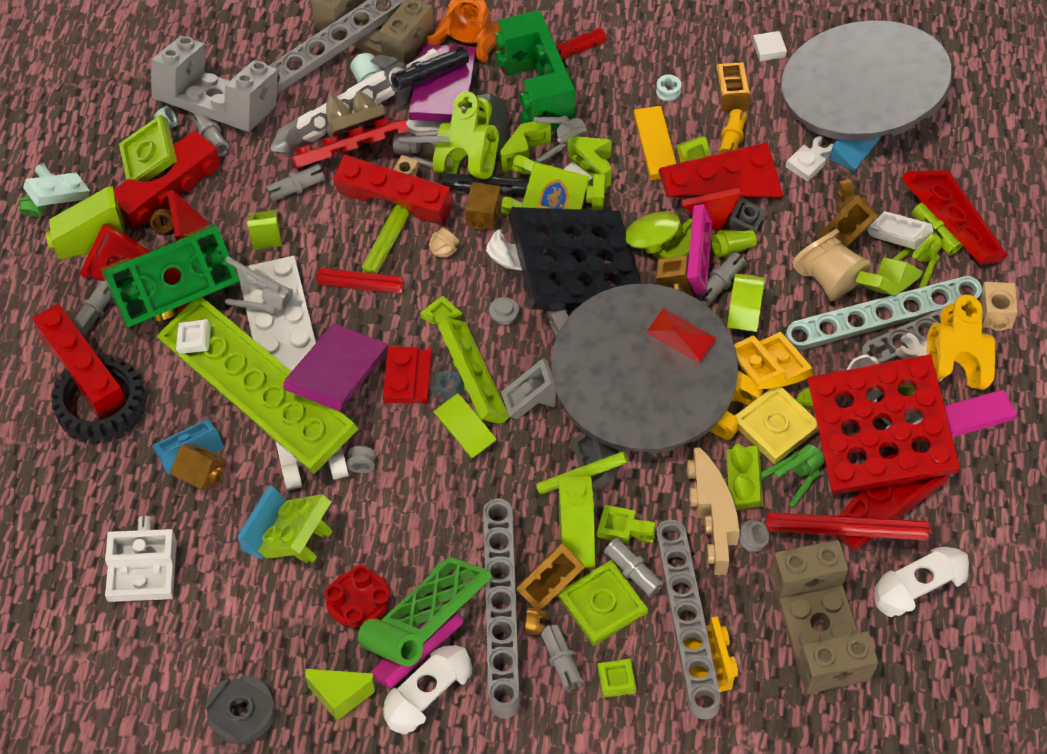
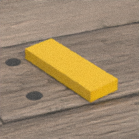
(654, 139)

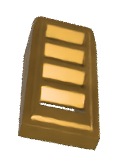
(735, 93)

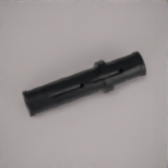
(421, 71)
(452, 181)

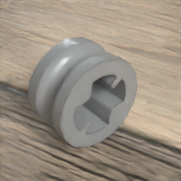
(361, 459)

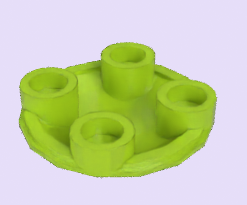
(653, 231)

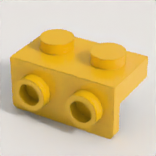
(724, 666)

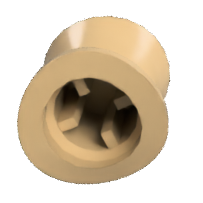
(831, 265)

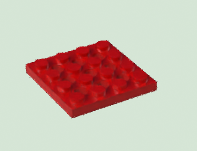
(877, 470)

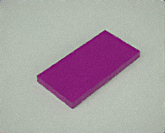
(437, 95)
(335, 367)

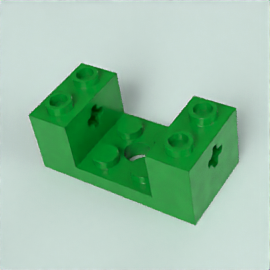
(528, 45)
(139, 283)

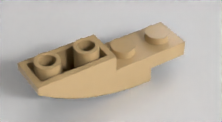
(717, 508)

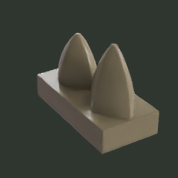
(342, 120)

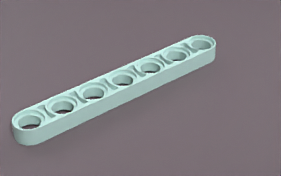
(871, 321)

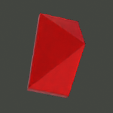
(719, 205)
(184, 217)
(681, 335)

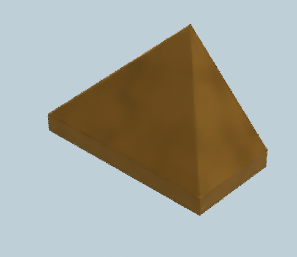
(851, 221)
(550, 576)

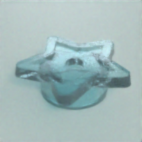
(445, 378)

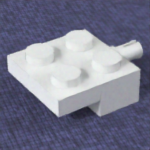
(140, 563)

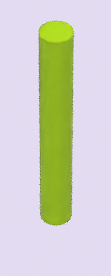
(587, 470)

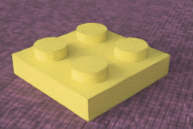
(776, 424)

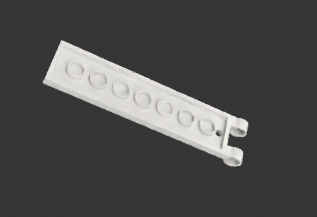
(288, 338)

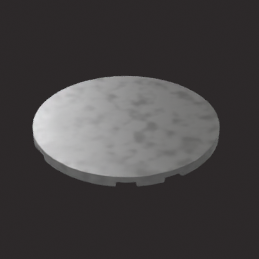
(866, 80)
(632, 386)

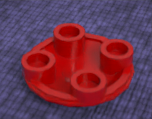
(357, 597)

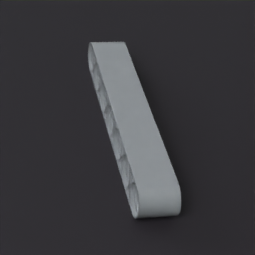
(501, 619)

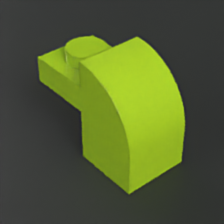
(745, 302)

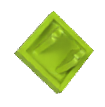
(294, 527)

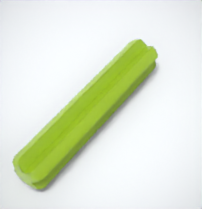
(385, 240)

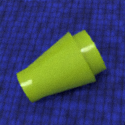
(732, 241)

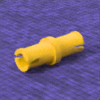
(733, 133)

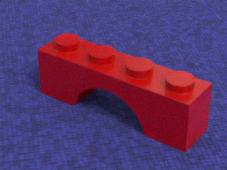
(419, 196)
(141, 199)
(82, 363)

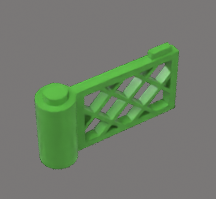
(401, 639)

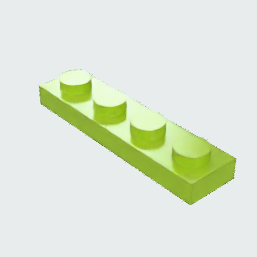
(473, 371)

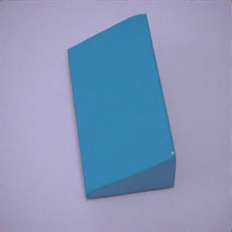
(851, 153)
(202, 434)
(259, 521)

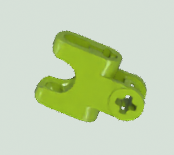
(468, 136)

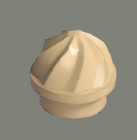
(443, 243)

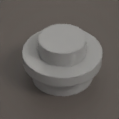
(504, 310)
(753, 536)

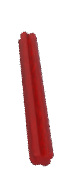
(848, 526)

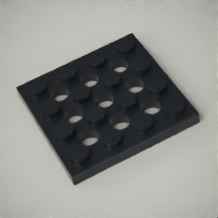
(581, 223)

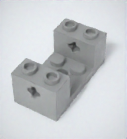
(181, 82)

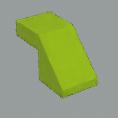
(525, 137)
(891, 278)

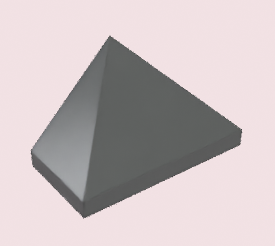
(588, 451)

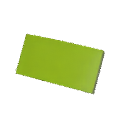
(464, 426)

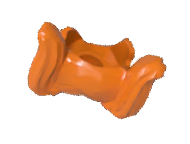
(468, 23)

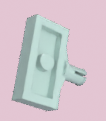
(55, 189)

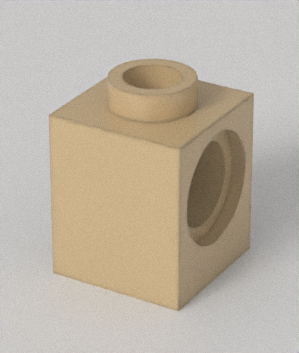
(1001, 296)

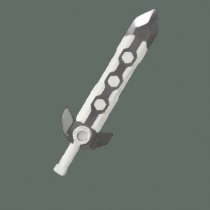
(377, 86)

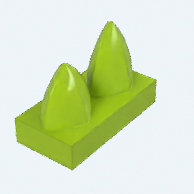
(745, 476)

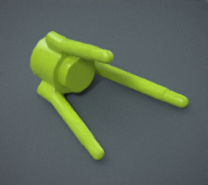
(925, 252)

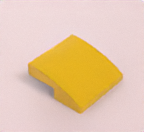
(772, 361)

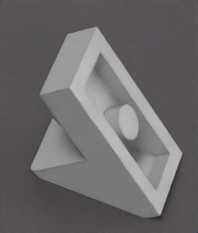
(530, 389)

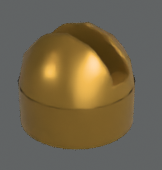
(157, 221)
(533, 619)

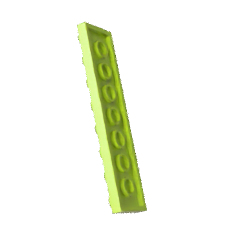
(254, 384)

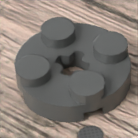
(246, 727)

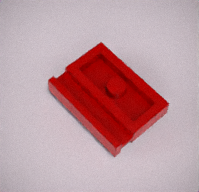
(407, 375)

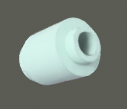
(362, 67)

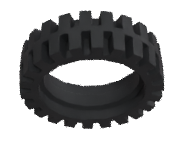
(110, 426)

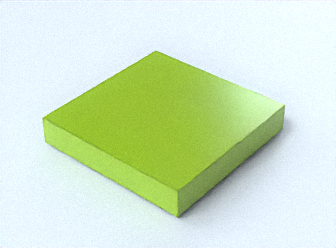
(148, 150)
(602, 602)

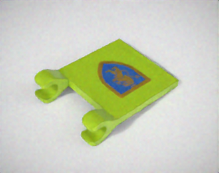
(547, 187)

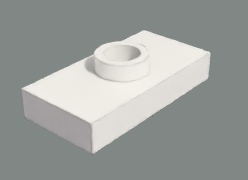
(900, 230)

